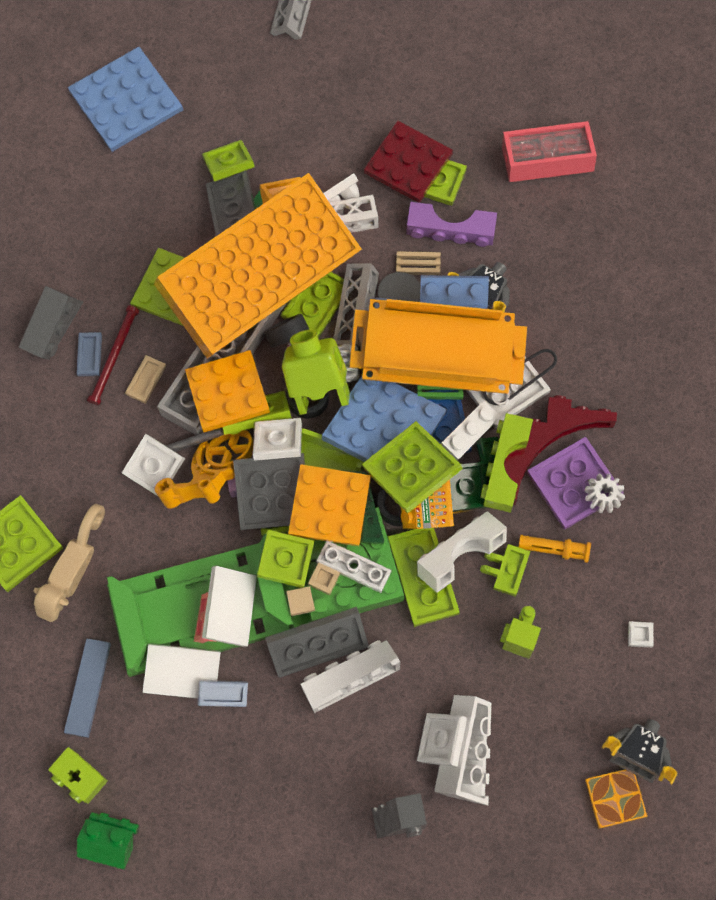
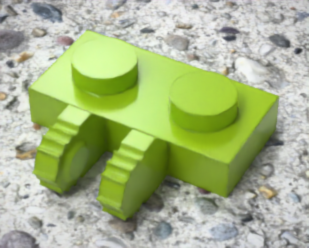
(510, 571)

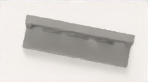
(293, 16)
(366, 291)

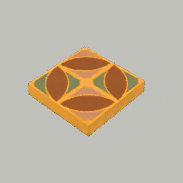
(615, 798)

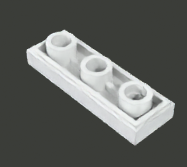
(367, 573)

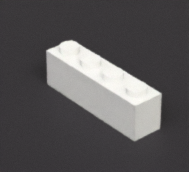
(350, 676)
(470, 776)

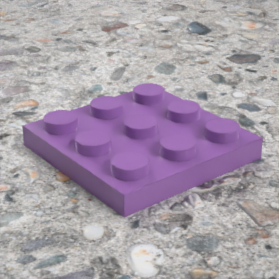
(564, 481)

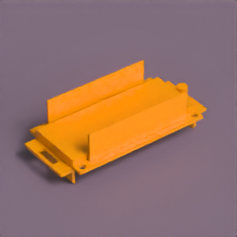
(439, 346)

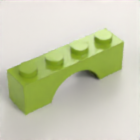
(501, 489)

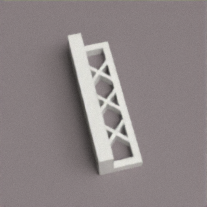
(356, 219)

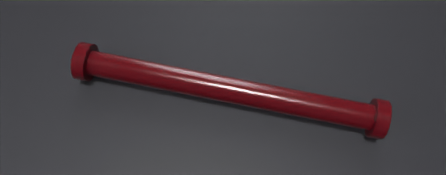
(113, 355)

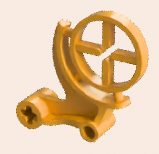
(206, 481)

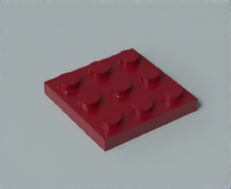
(408, 161)

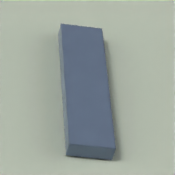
(87, 688)

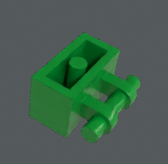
(106, 840)

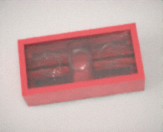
(549, 151)

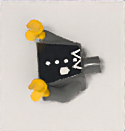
(497, 291)
(642, 752)

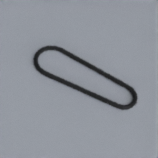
(533, 380)

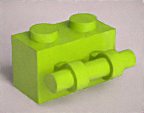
(521, 635)

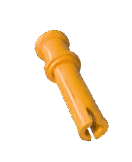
(567, 549)

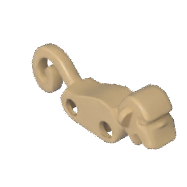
(68, 569)

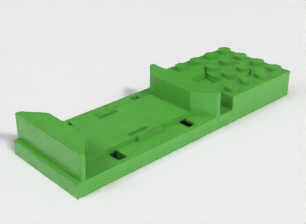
(171, 613)

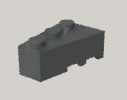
(49, 322)
(400, 816)

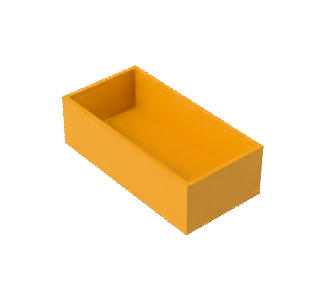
(257, 265)

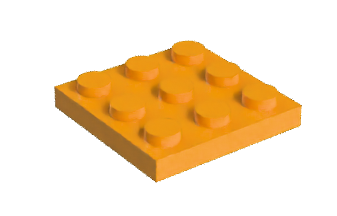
(227, 391)
(329, 505)

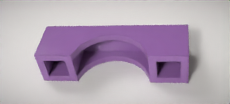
(425, 223)

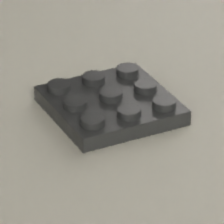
(266, 490)

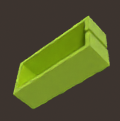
(324, 455)

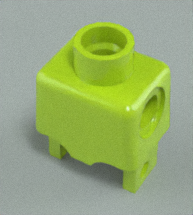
(313, 369)

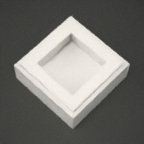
(640, 634)

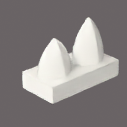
(347, 189)

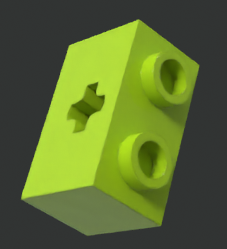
(91, 779)

